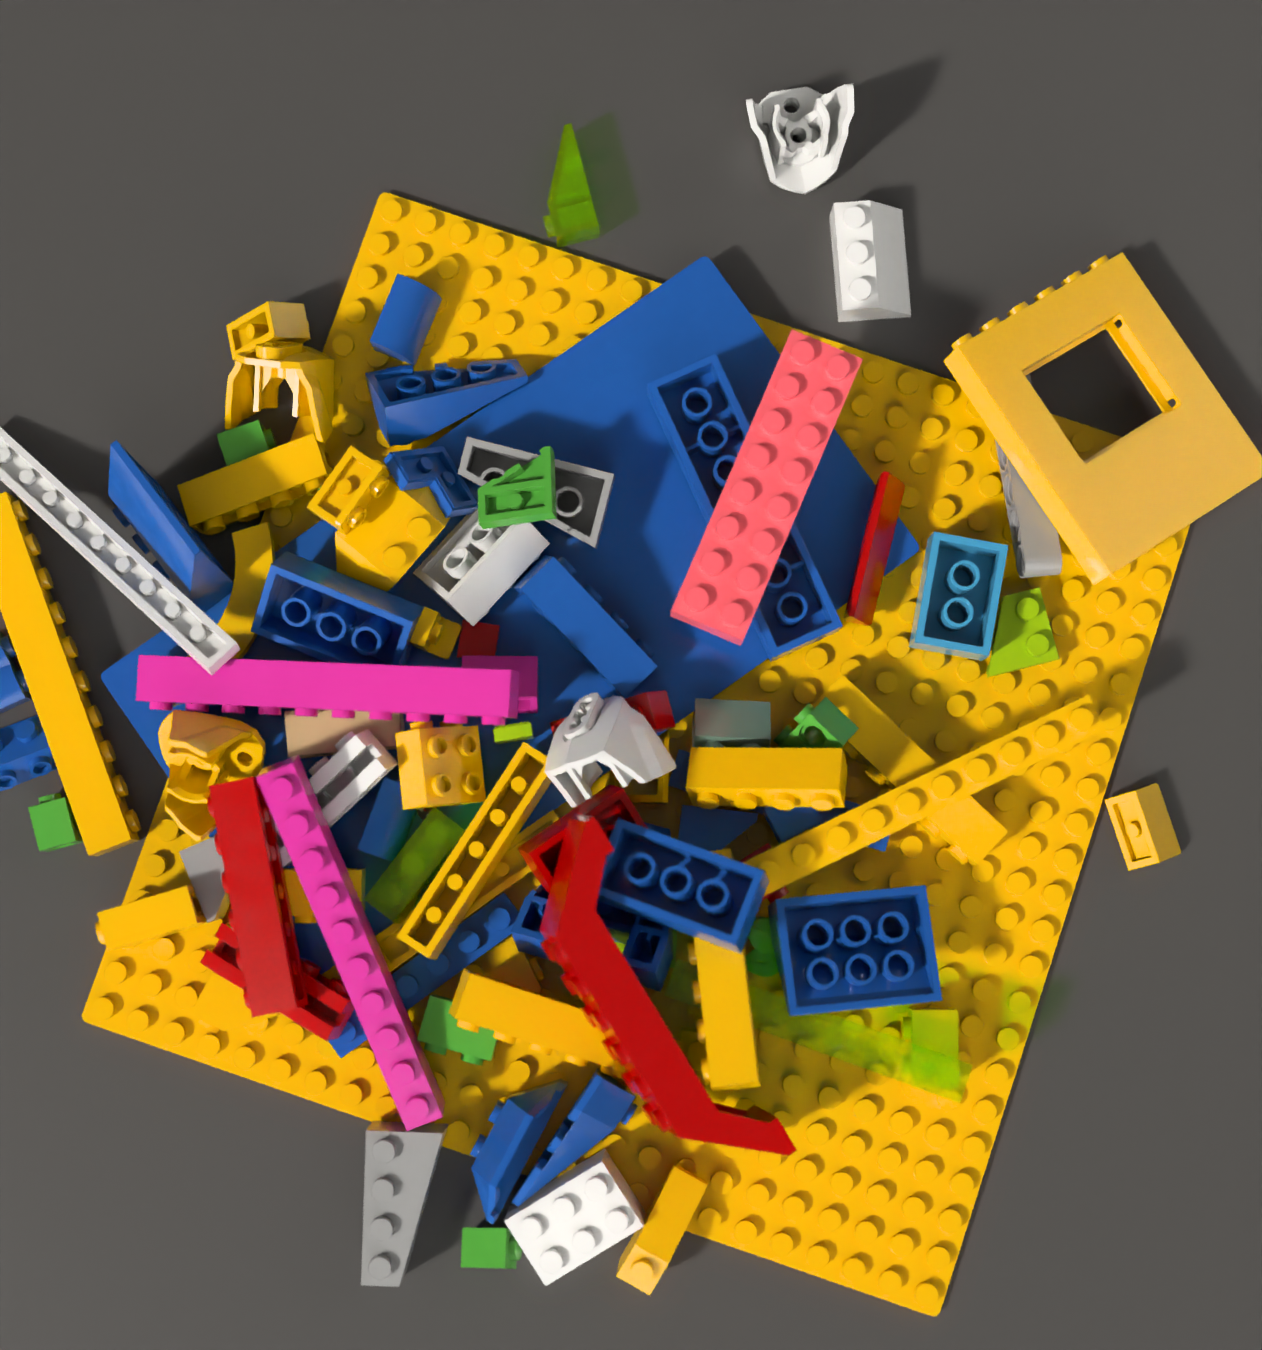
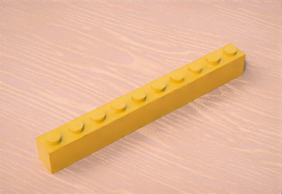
(60, 689)
(928, 793)

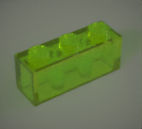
(415, 866)

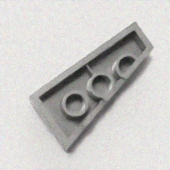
(395, 1195)

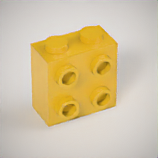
(440, 765)

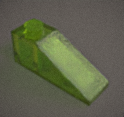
(569, 200)

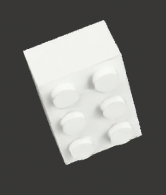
(575, 1217)

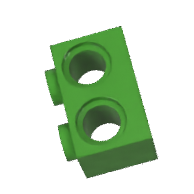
(818, 728)

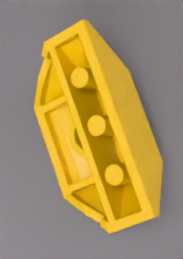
(390, 537)

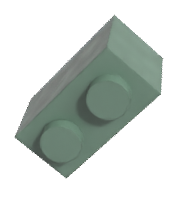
(731, 723)

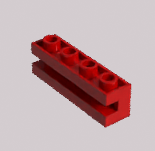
(327, 999)

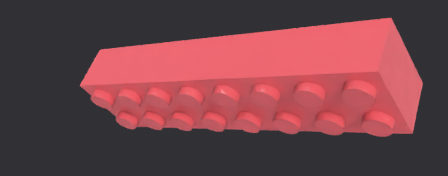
(765, 487)

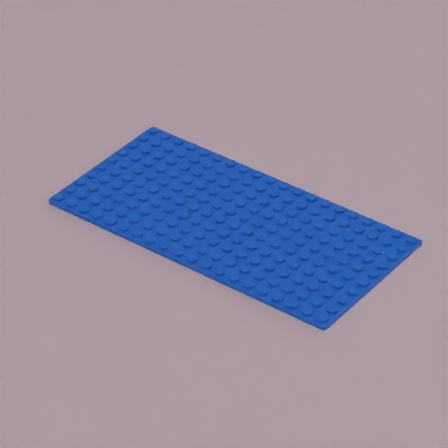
(597, 416)

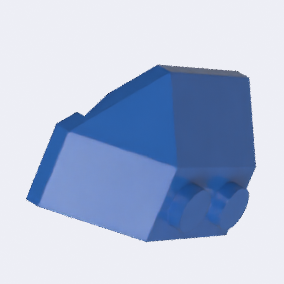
(511, 1142)

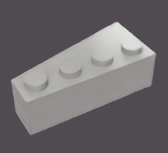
(580, 490)

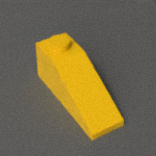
(663, 1228)

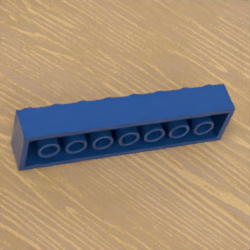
(706, 436)

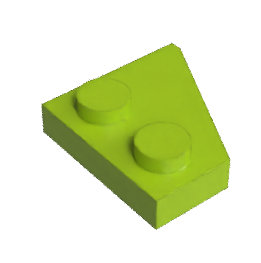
(1021, 634)

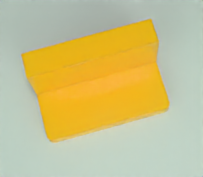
(1143, 827)

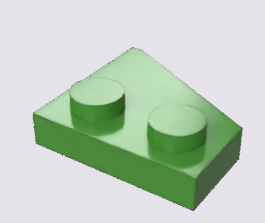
(520, 494)

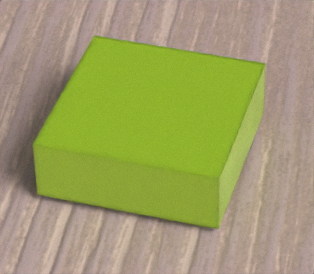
(513, 732)

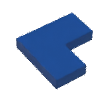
(434, 469)

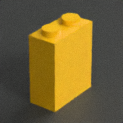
(149, 918)

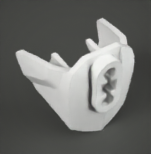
(819, 125)
(606, 733)

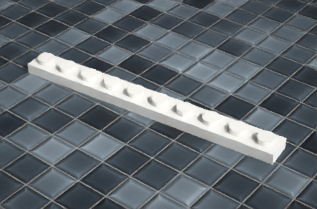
(114, 557)

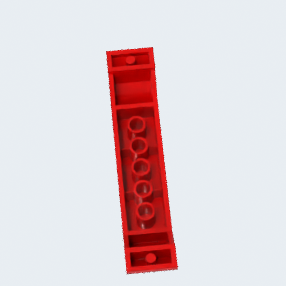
(625, 1012)

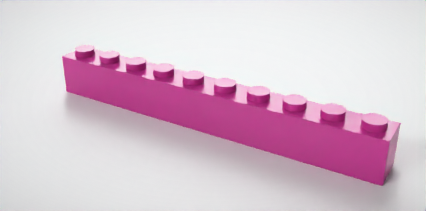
(330, 686)
(351, 941)

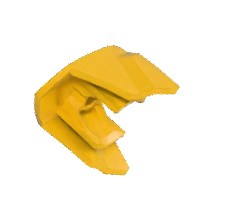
(257, 378)
(204, 753)

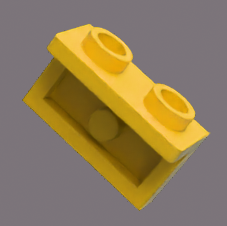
(349, 490)

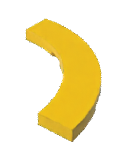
(253, 559)

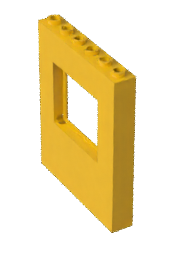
(1146, 480)

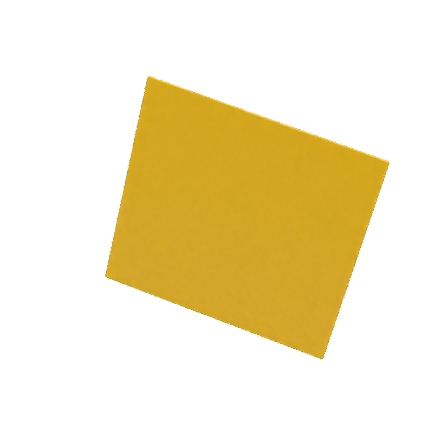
(878, 1165)

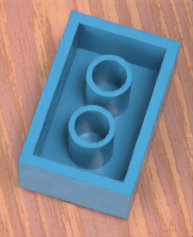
(958, 596)

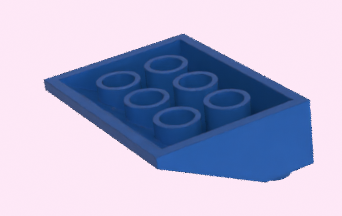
(164, 531)
(855, 950)

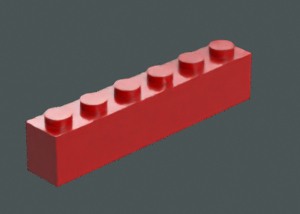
(257, 898)

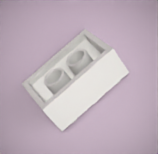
(869, 261)
(479, 564)

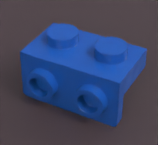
(24, 753)

